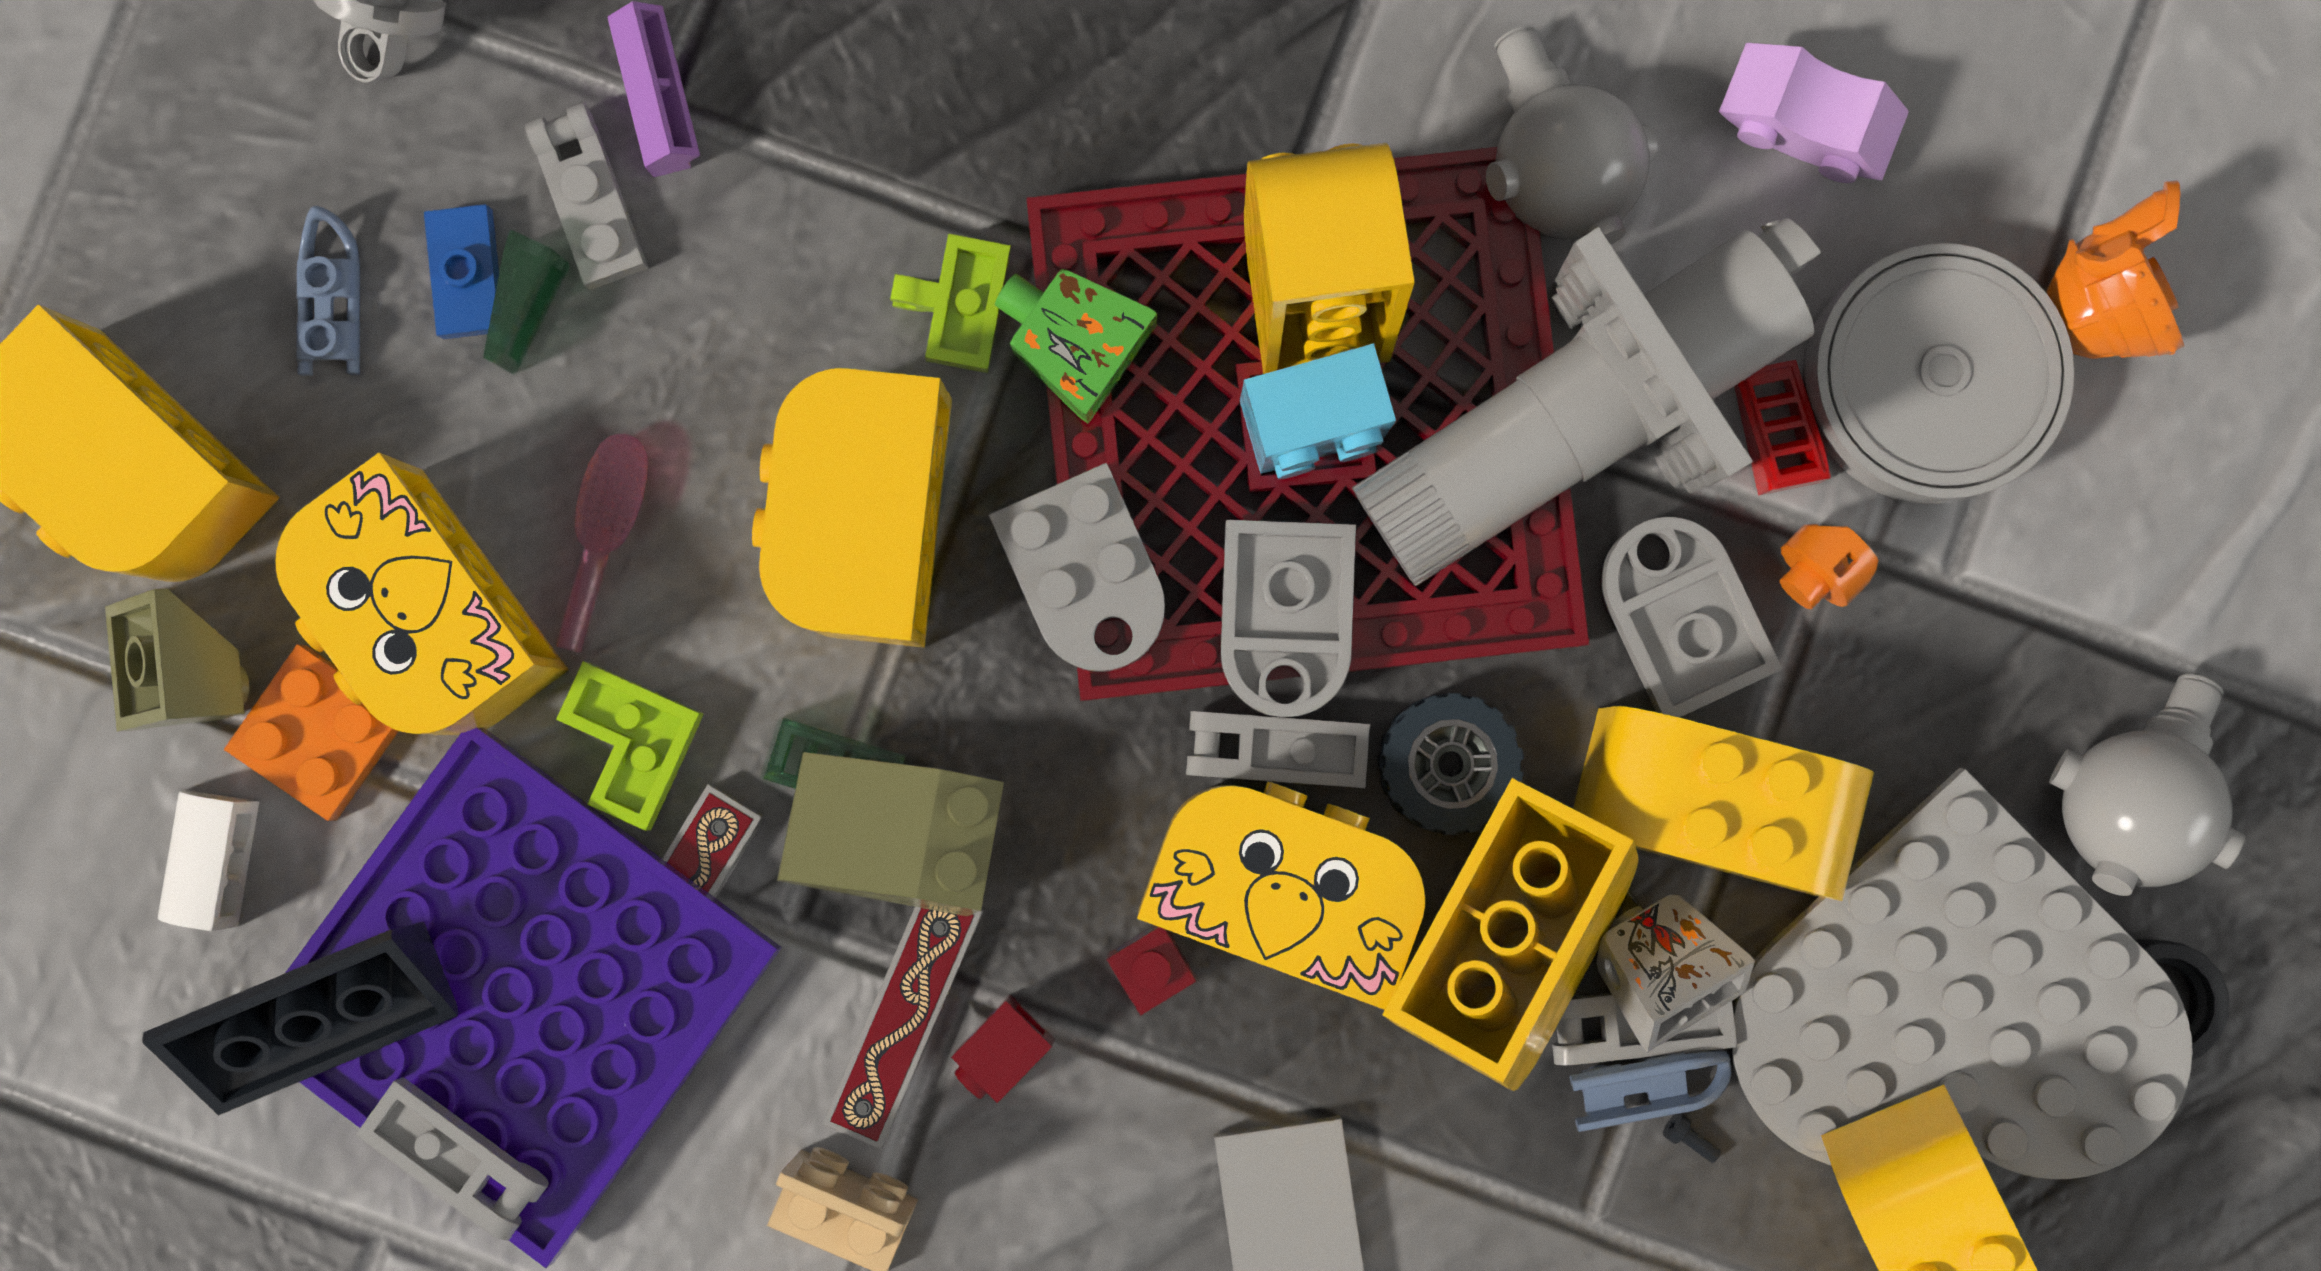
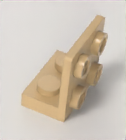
(842, 1209)

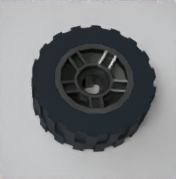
(1412, 756)

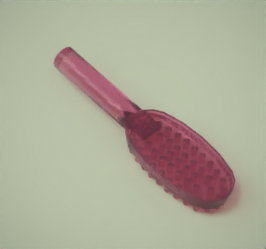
(604, 517)

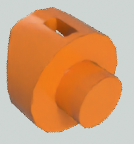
(1822, 567)

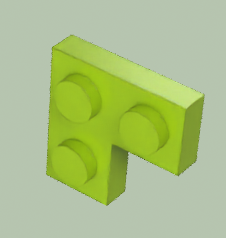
(647, 737)

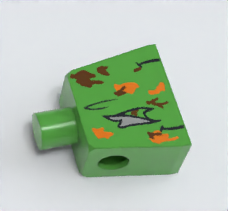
(1076, 336)

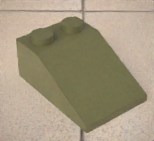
(891, 832)

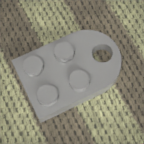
(1082, 566)
(1287, 606)
(1687, 623)

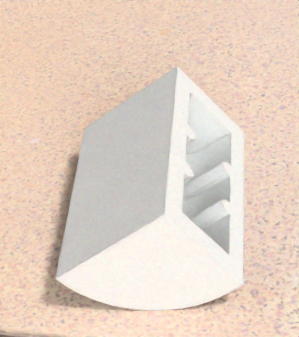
(208, 861)

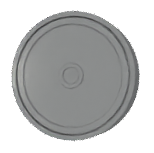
(1939, 374)

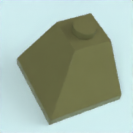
(170, 665)

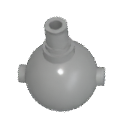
(1569, 150)
(2152, 799)

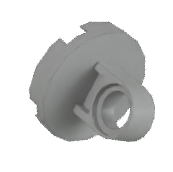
(385, 22)

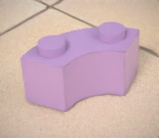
(1813, 112)

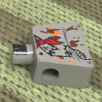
(1669, 967)

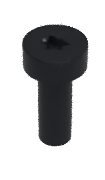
(1679, 1130)

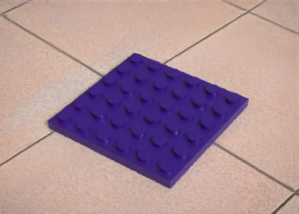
(574, 970)

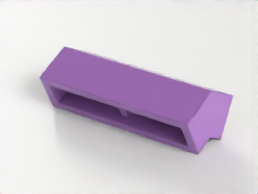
(653, 88)

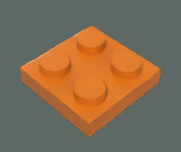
(311, 736)

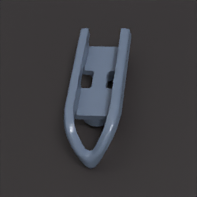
(325, 281)
(1659, 1076)

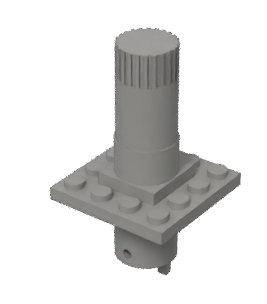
(1626, 379)

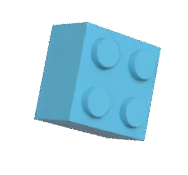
(1317, 411)

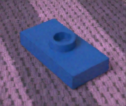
(462, 269)

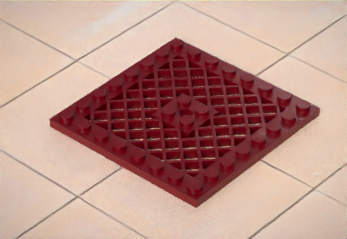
(1186, 216)

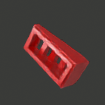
(1808, 439)

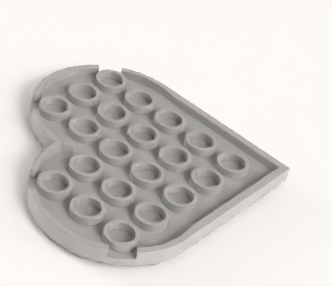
(1972, 971)

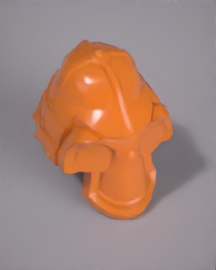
(2110, 290)

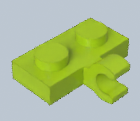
(961, 302)

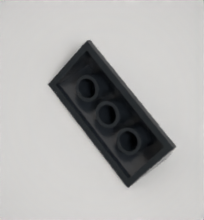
(308, 1019)

